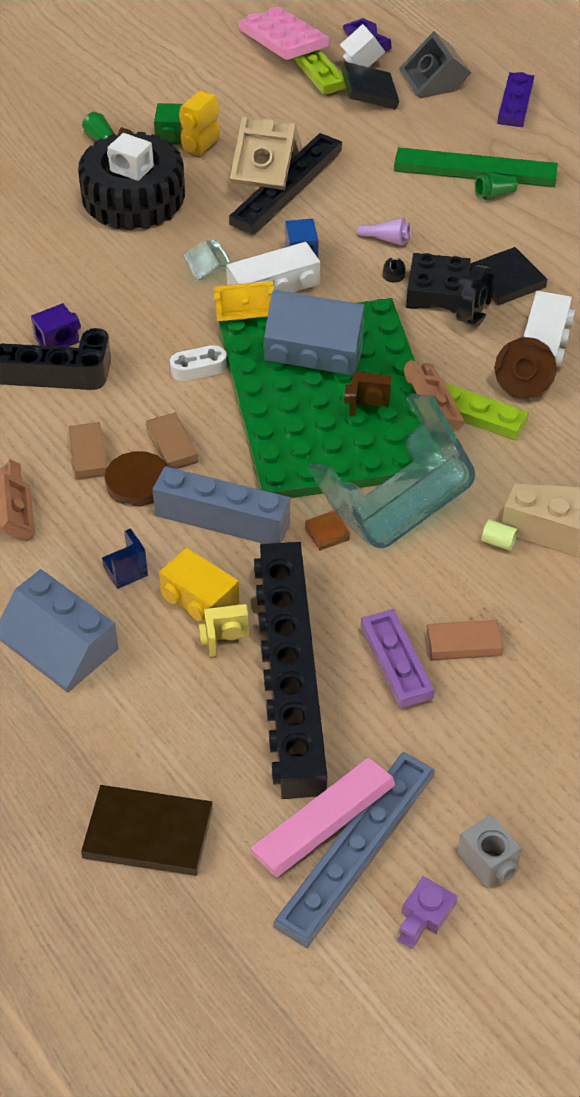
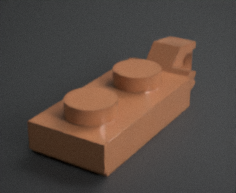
(15, 502)

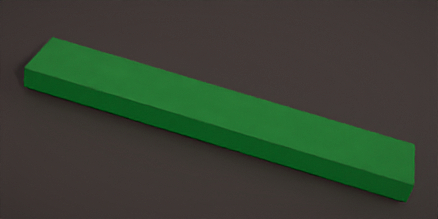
(471, 166)

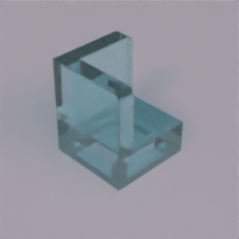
(206, 258)

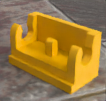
(243, 300)

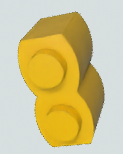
(199, 123)

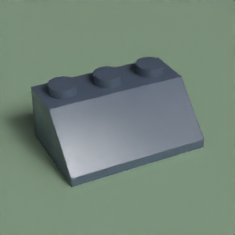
(314, 332)
(56, 630)

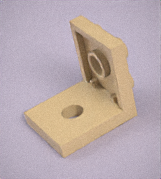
(267, 138)

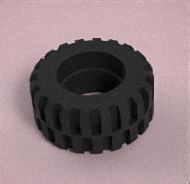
(131, 202)

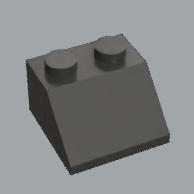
(434, 68)

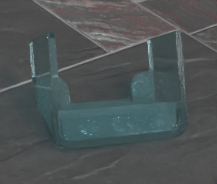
(414, 493)

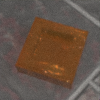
(327, 530)

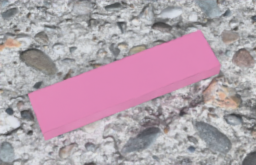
(322, 817)

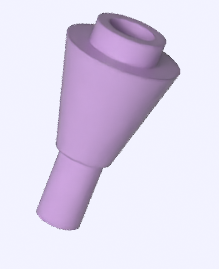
(392, 231)

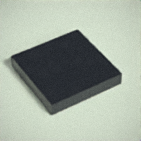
(369, 85)
(512, 275)

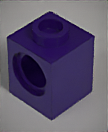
(56, 327)

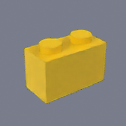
(197, 584)

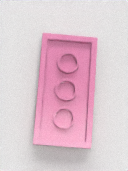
(283, 33)

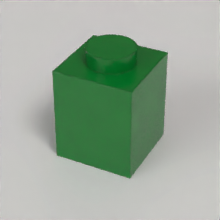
(167, 122)

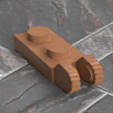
(428, 382)

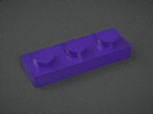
(516, 99)

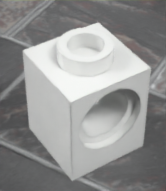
(130, 156)

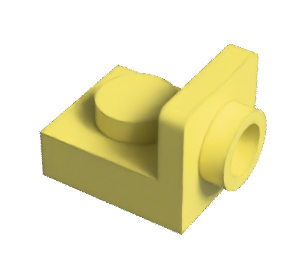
(223, 624)

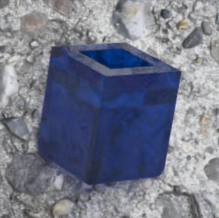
(128, 563)

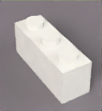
(289, 268)
(549, 320)

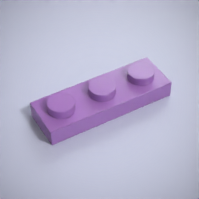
(397, 658)

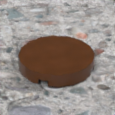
(525, 368)
(133, 477)

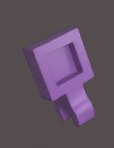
(425, 908)

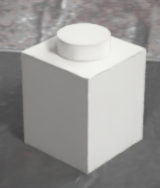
(362, 47)

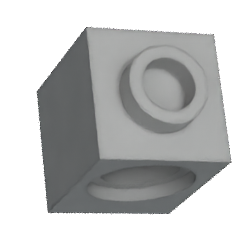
(489, 836)

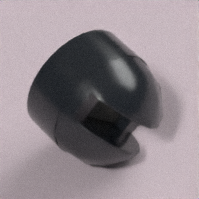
(394, 276)

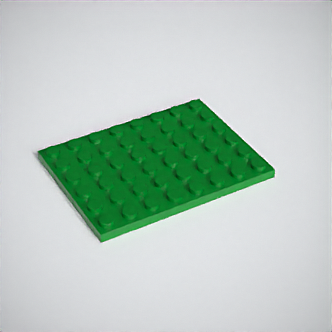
(300, 412)

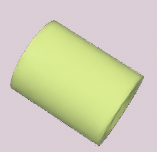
(499, 535)

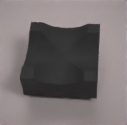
(436, 281)

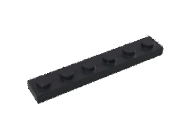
(302, 169)

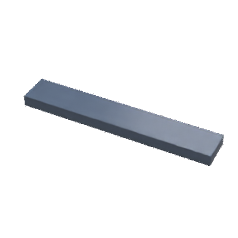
(352, 853)

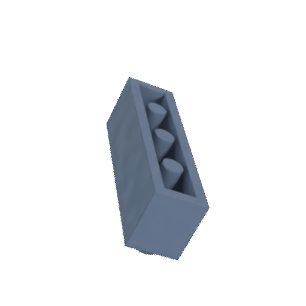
(221, 506)

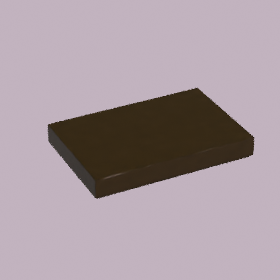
(147, 830)

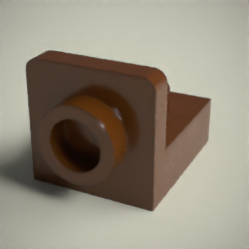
(368, 390)

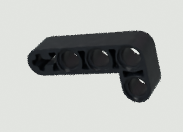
(58, 366)

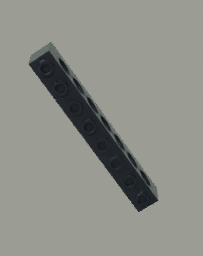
(291, 671)

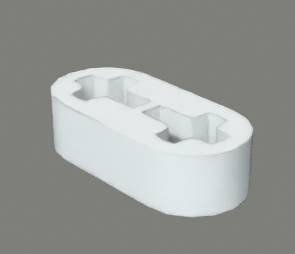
(198, 363)

